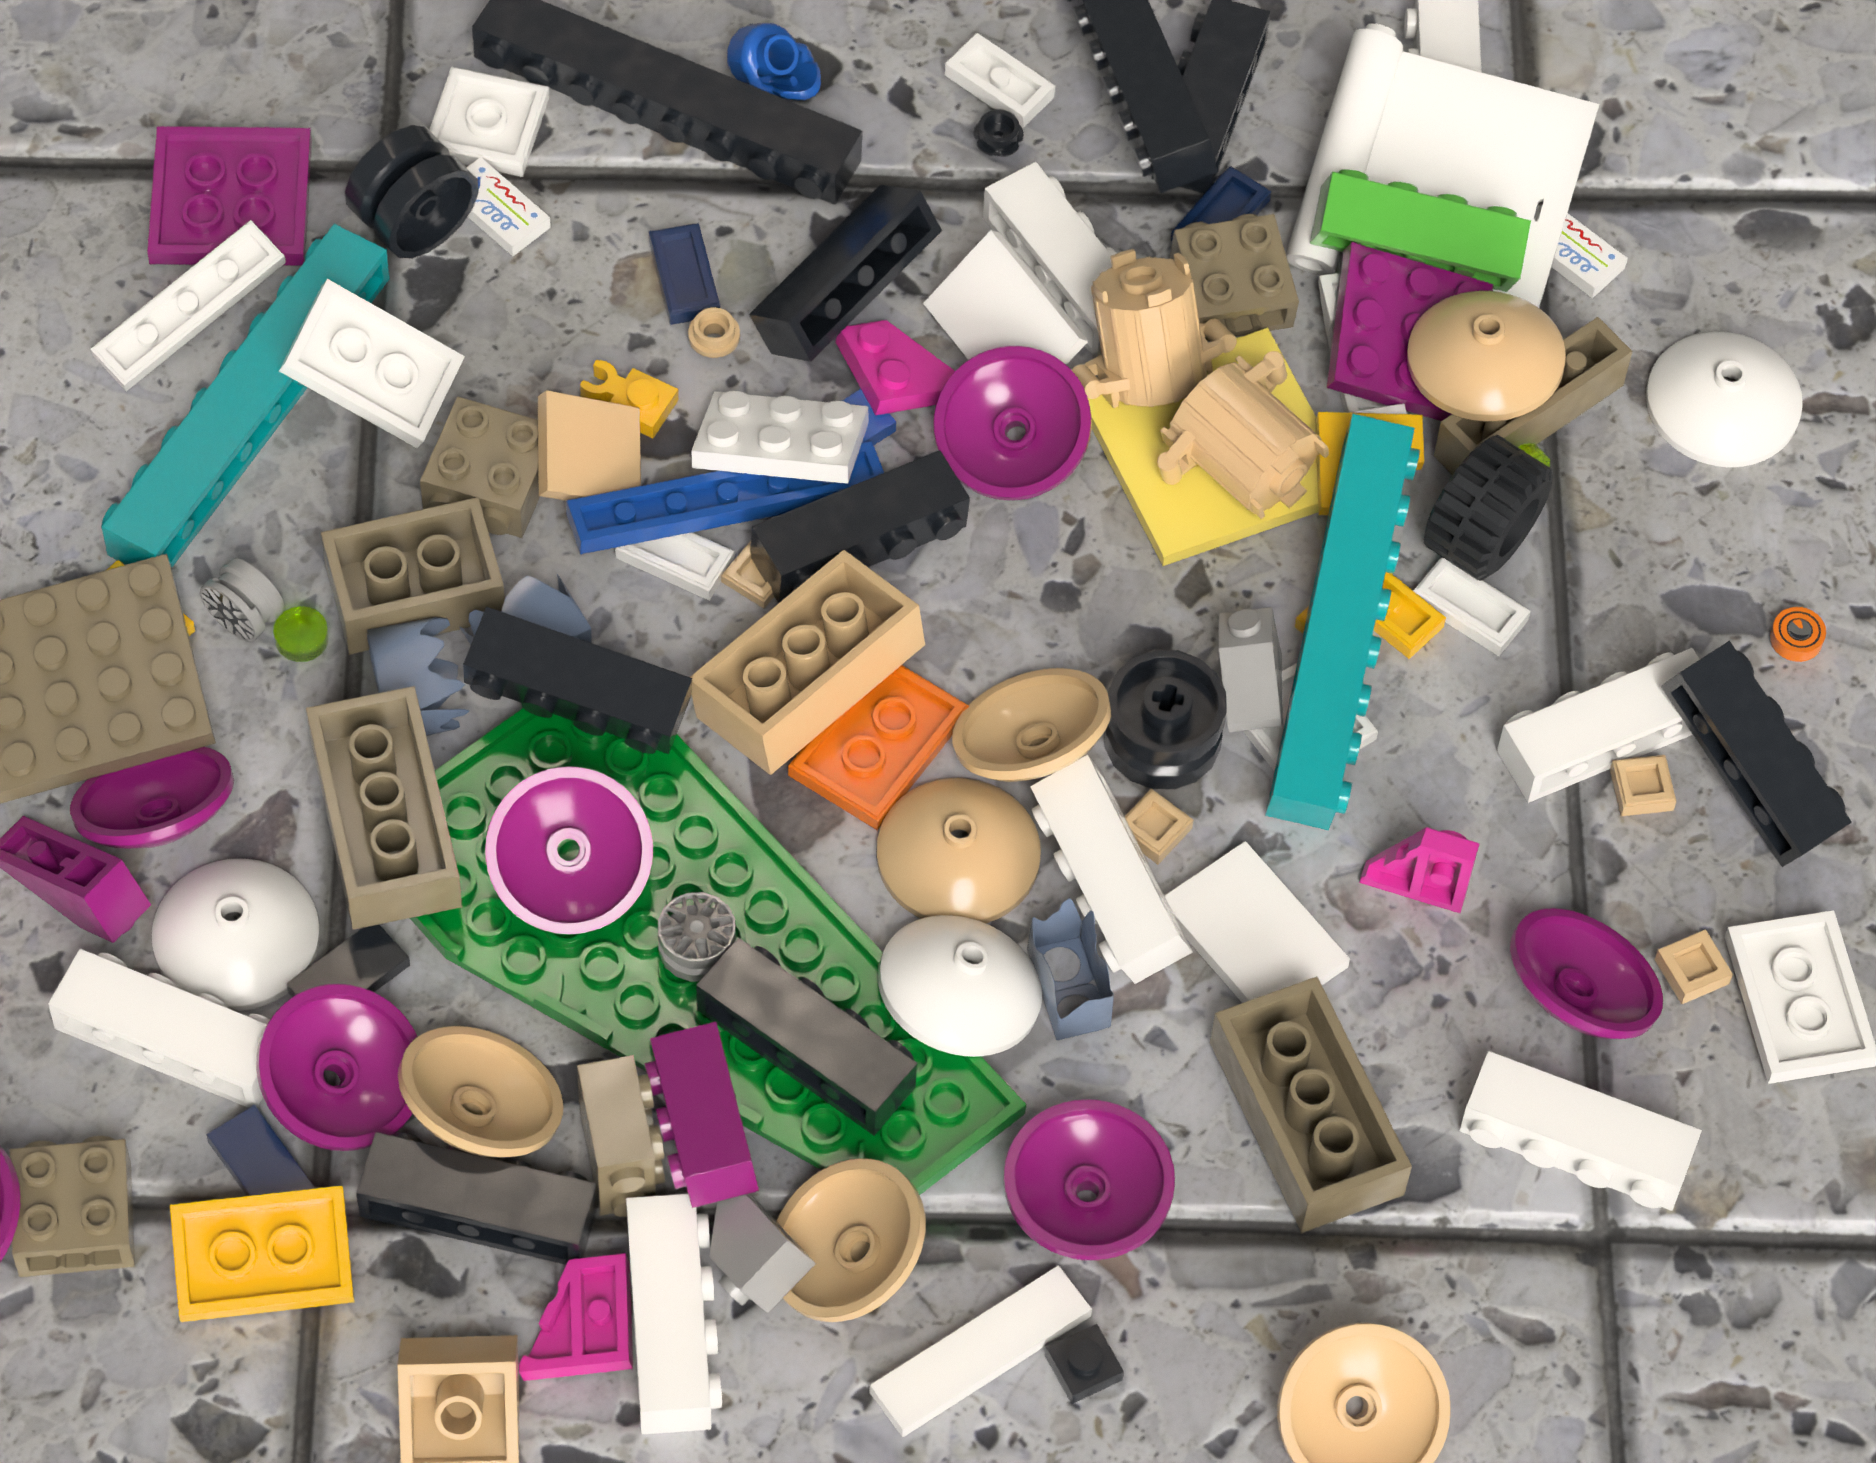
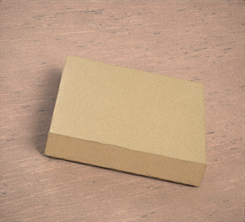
(586, 446)

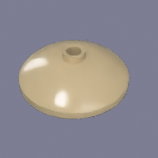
(1484, 373)
(1032, 724)
(955, 876)
(480, 1091)
(839, 1219)
(1401, 1393)

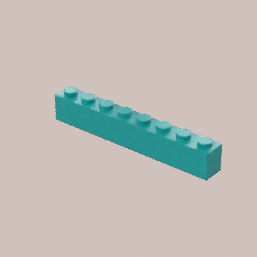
(236, 412)
(1341, 623)

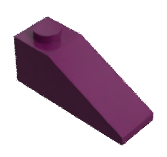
(73, 878)

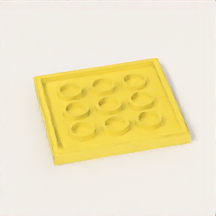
(1196, 510)

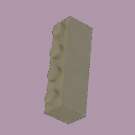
(1592, 371)

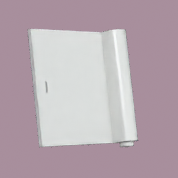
(1449, 135)

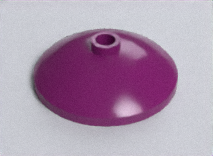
(1007, 391)
(153, 800)
(577, 892)
(1585, 974)
(343, 1033)
(1095, 1150)

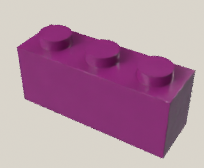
(700, 1115)

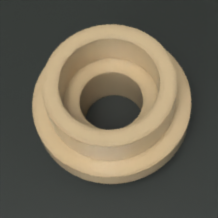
(714, 322)

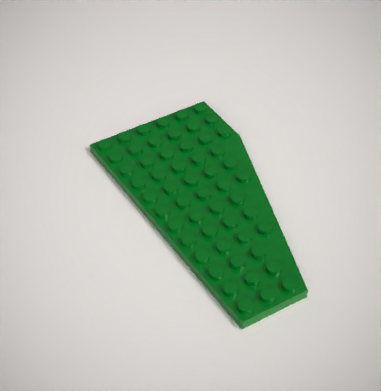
(621, 994)

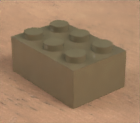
(412, 570)

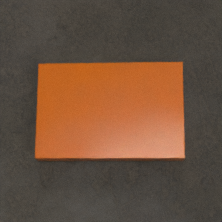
(879, 746)

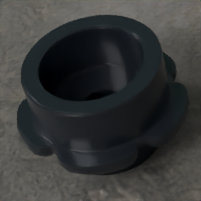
(1002, 124)

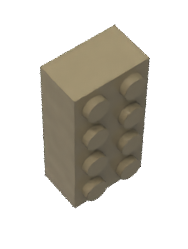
(384, 807)
(1310, 1104)

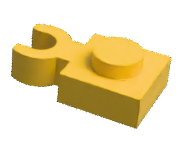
(638, 390)

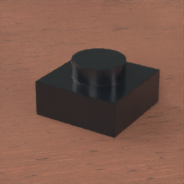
(1084, 1363)

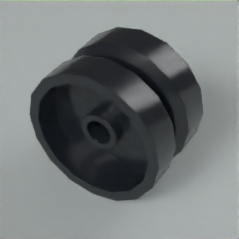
(411, 191)
(1165, 719)

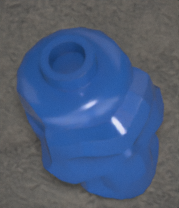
(773, 61)

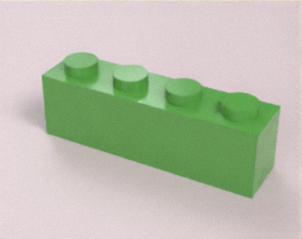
(1421, 227)

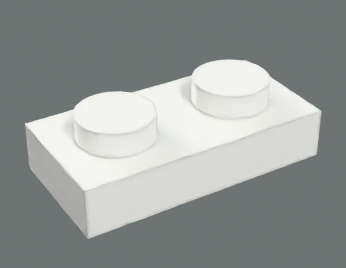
(999, 79)

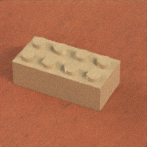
(807, 661)

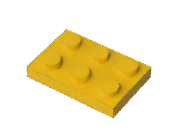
(261, 1253)

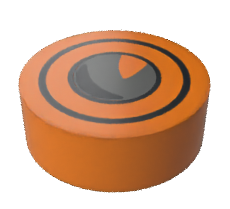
(1798, 634)

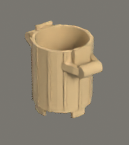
(1149, 333)
(1242, 436)

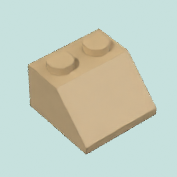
(459, 1399)

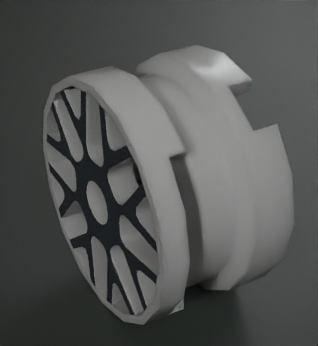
(242, 599)
(694, 935)

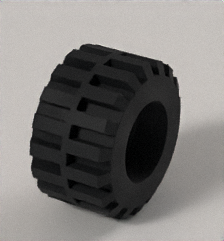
(1488, 507)

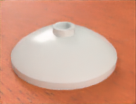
(1718, 418)
(241, 959)
(959, 985)

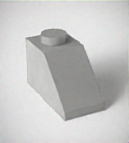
(1251, 669)
(755, 1253)

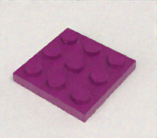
(221, 179)
(1374, 318)

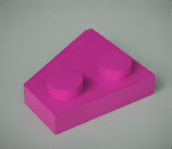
(892, 367)
(1426, 868)
(586, 1323)

